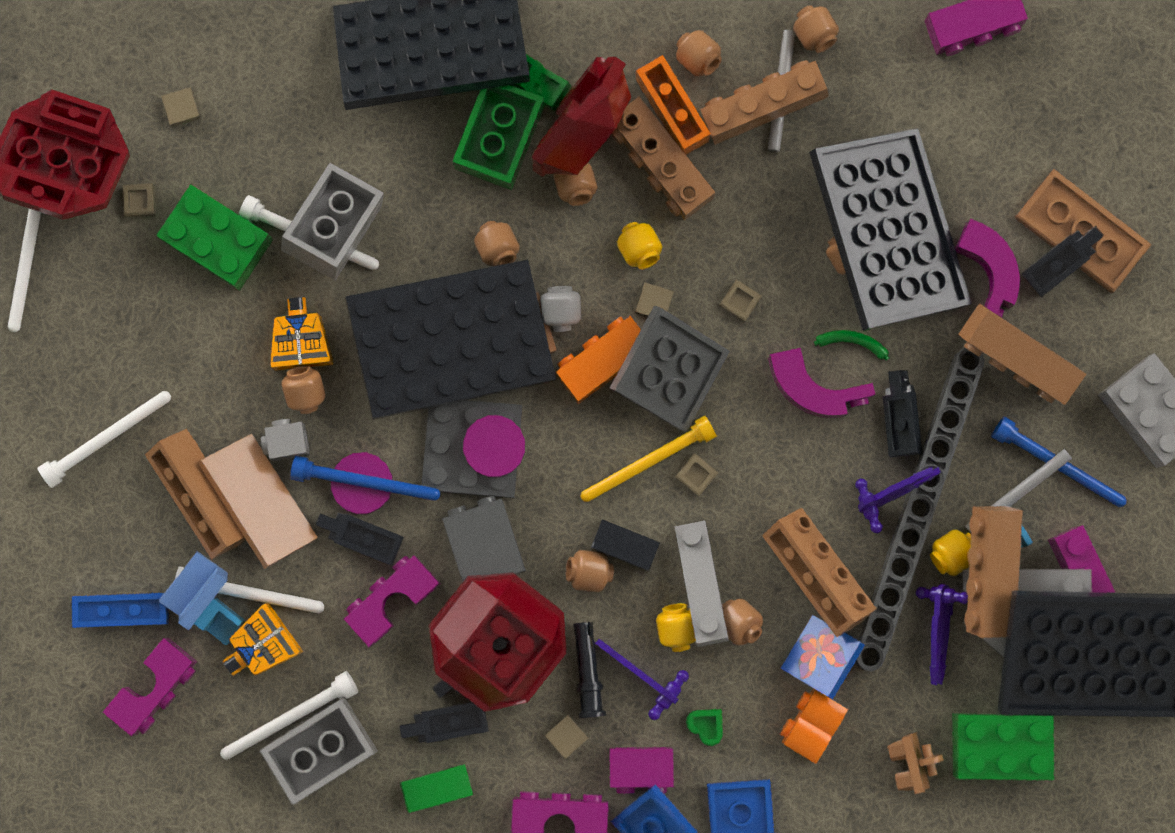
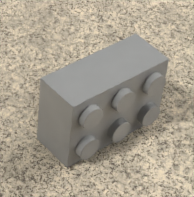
(332, 221)
(1146, 408)
(318, 750)

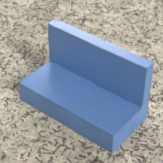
(194, 589)

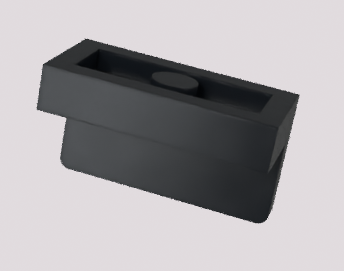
(625, 545)

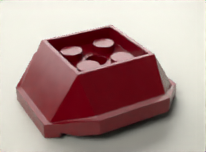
(586, 119)
(57, 130)
(479, 614)

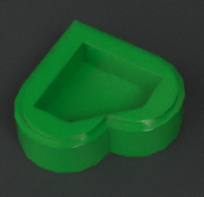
(707, 725)

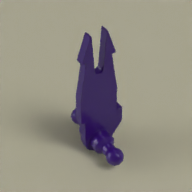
(870, 503)
(943, 608)
(667, 694)

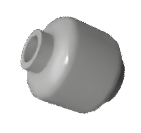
(560, 308)

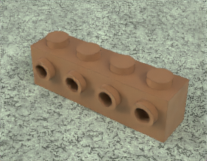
(764, 102)
(662, 159)
(1021, 354)
(177, 466)
(992, 569)
(819, 572)

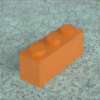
(672, 105)
(599, 360)

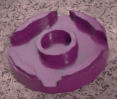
(494, 446)
(356, 498)

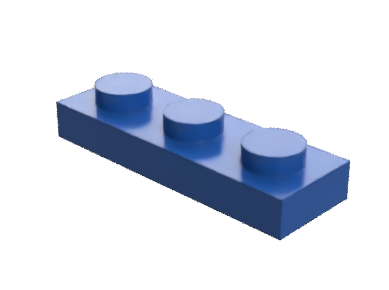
(118, 610)

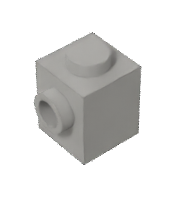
(285, 440)

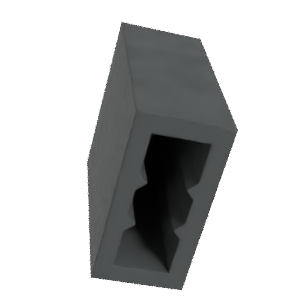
(483, 539)

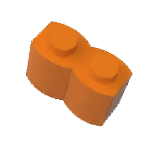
(813, 725)

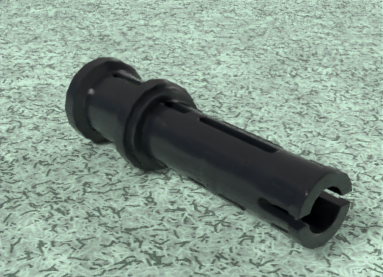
(589, 685)

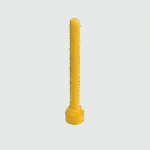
(700, 431)

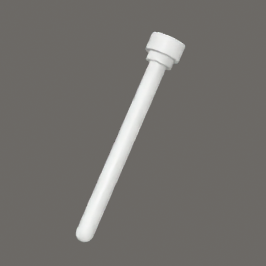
(253, 210)
(24, 270)
(54, 471)
(269, 597)
(341, 687)

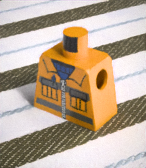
(299, 338)
(261, 643)

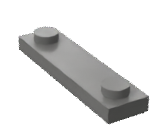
(1050, 580)
(701, 584)

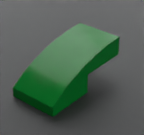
(545, 84)
(436, 788)

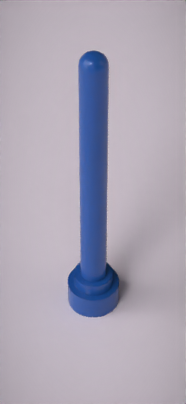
(1007, 432)
(305, 469)

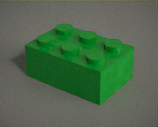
(498, 134)
(215, 237)
(1002, 746)

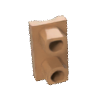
(916, 776)

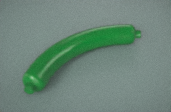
(853, 337)

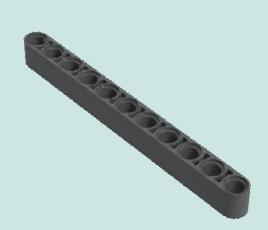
(929, 496)

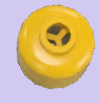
(639, 245)
(951, 552)
(676, 627)

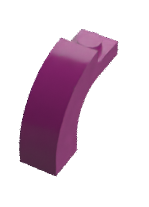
(996, 259)
(802, 392)

